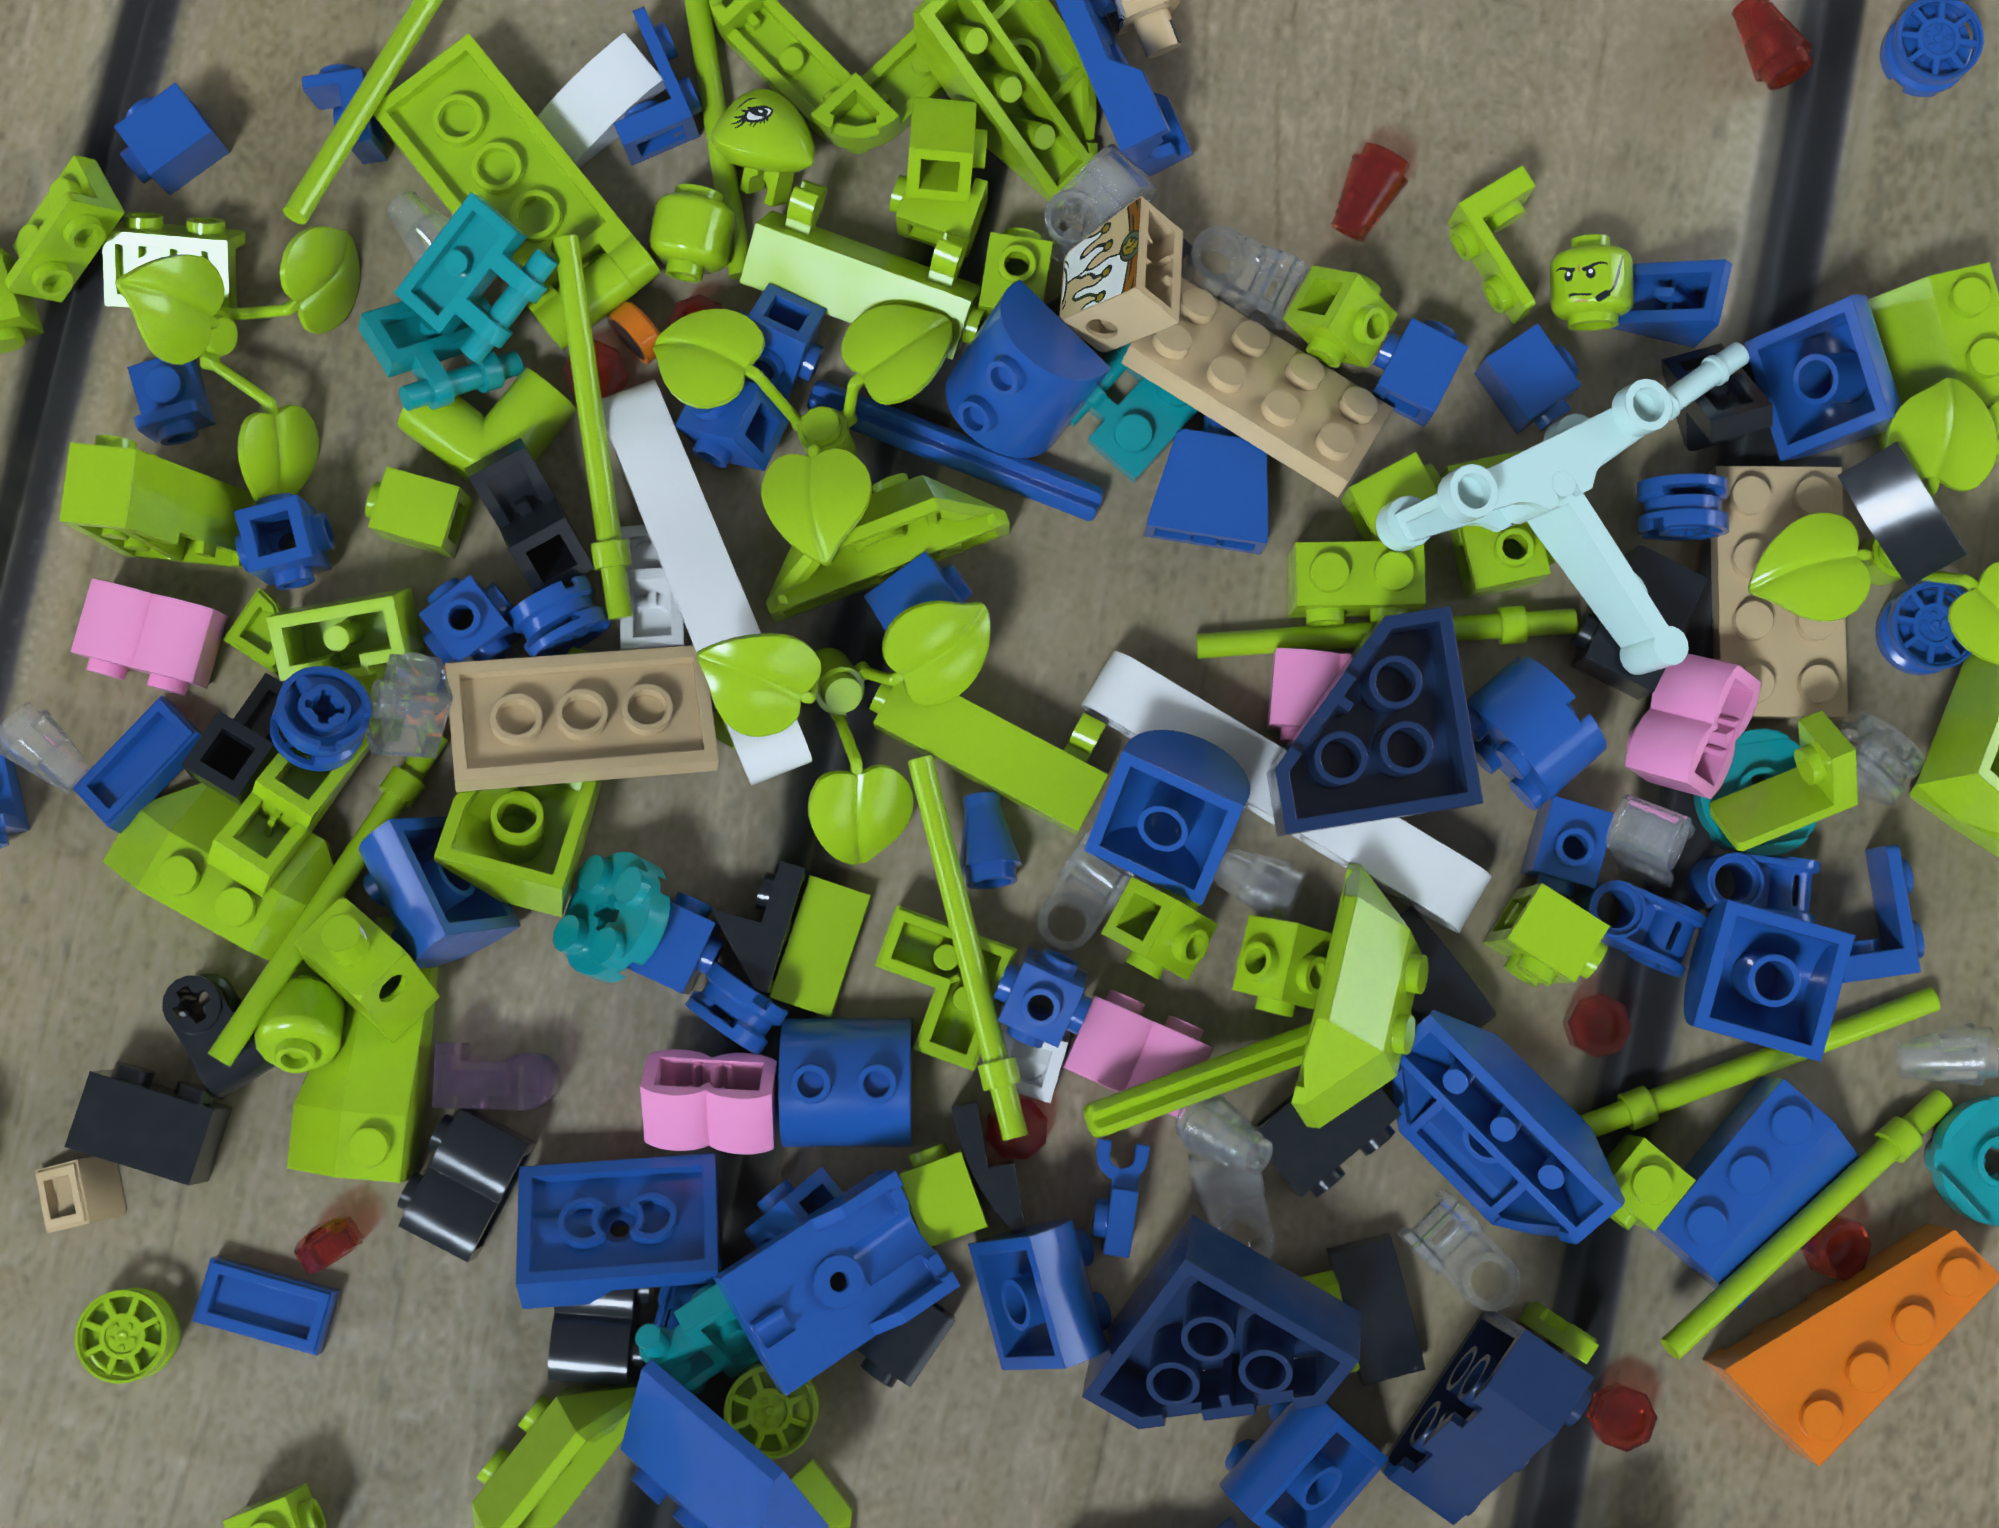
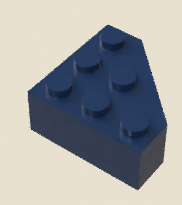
(1383, 735)
(1220, 1336)
(1486, 1417)

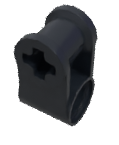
(201, 1030)

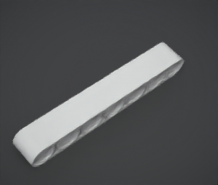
(691, 551)
(1391, 850)

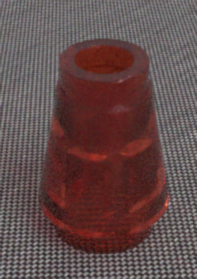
(1772, 44)
(1369, 190)

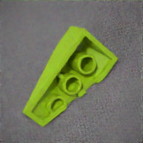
(520, 840)

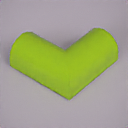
(464, 435)
(925, 953)

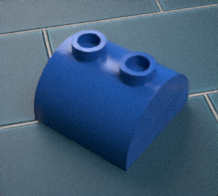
(1022, 377)
(1825, 379)
(1170, 811)
(432, 908)
(1766, 978)
(846, 1082)
(1041, 1296)
(1301, 1468)

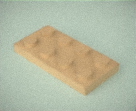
(1262, 389)
(1792, 657)
(580, 718)

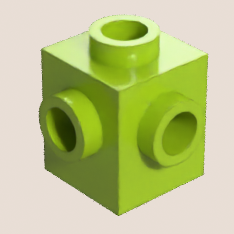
(1340, 316)
(1159, 930)
(1281, 964)

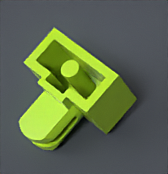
(347, 635)

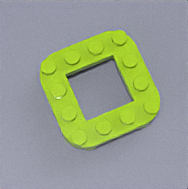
(836, 105)

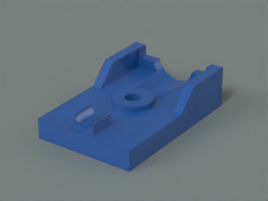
(1138, 117)
(568, 1221)
(786, 1292)

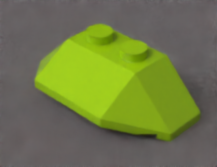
(1022, 75)
(896, 528)
(167, 857)
(1361, 1004)
(556, 1458)

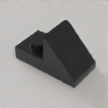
(1723, 411)
(763, 944)

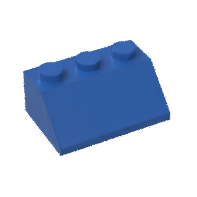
(1753, 1179)
(705, 1463)

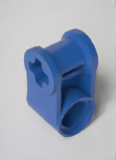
(1763, 882)
(1648, 927)

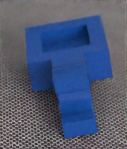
(1115, 1216)

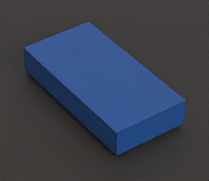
(138, 764)
(266, 1305)

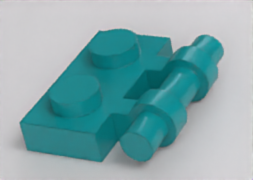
(461, 267)
(409, 343)
(1138, 427)
(701, 1344)

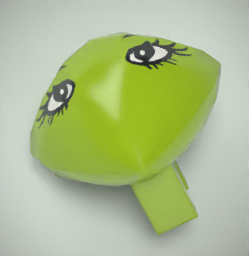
(766, 139)

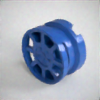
(1931, 46)
(1683, 507)
(559, 618)
(1916, 631)
(322, 716)
(734, 996)

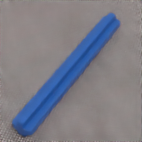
(964, 453)

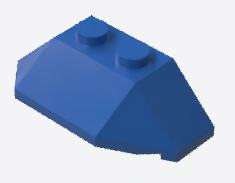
(1501, 1133)

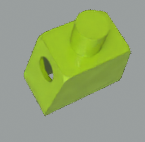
(358, 960)

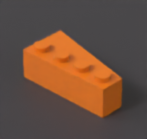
(1855, 1340)

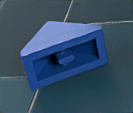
(1677, 300)

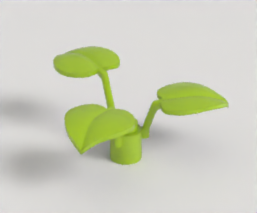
(182, 319)
(825, 493)
(1816, 560)
(766, 676)

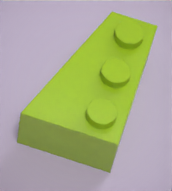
(150, 505)

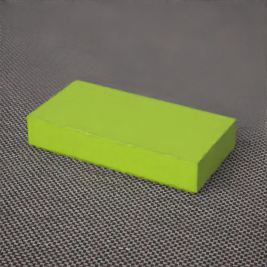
(820, 946)

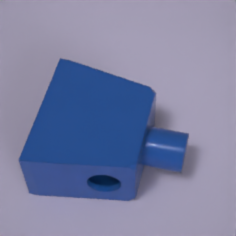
(1212, 492)

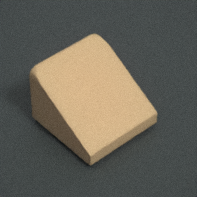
(80, 1193)

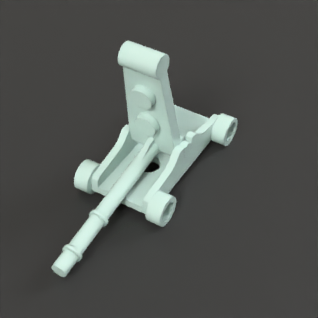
(1547, 492)

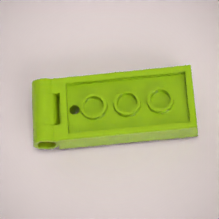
(477, 135)

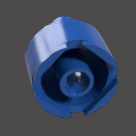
(1531, 731)

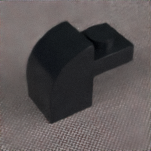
(529, 516)
(237, 749)

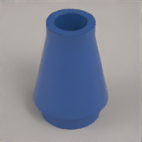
(987, 844)

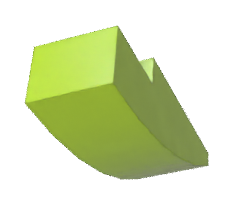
(277, 819)

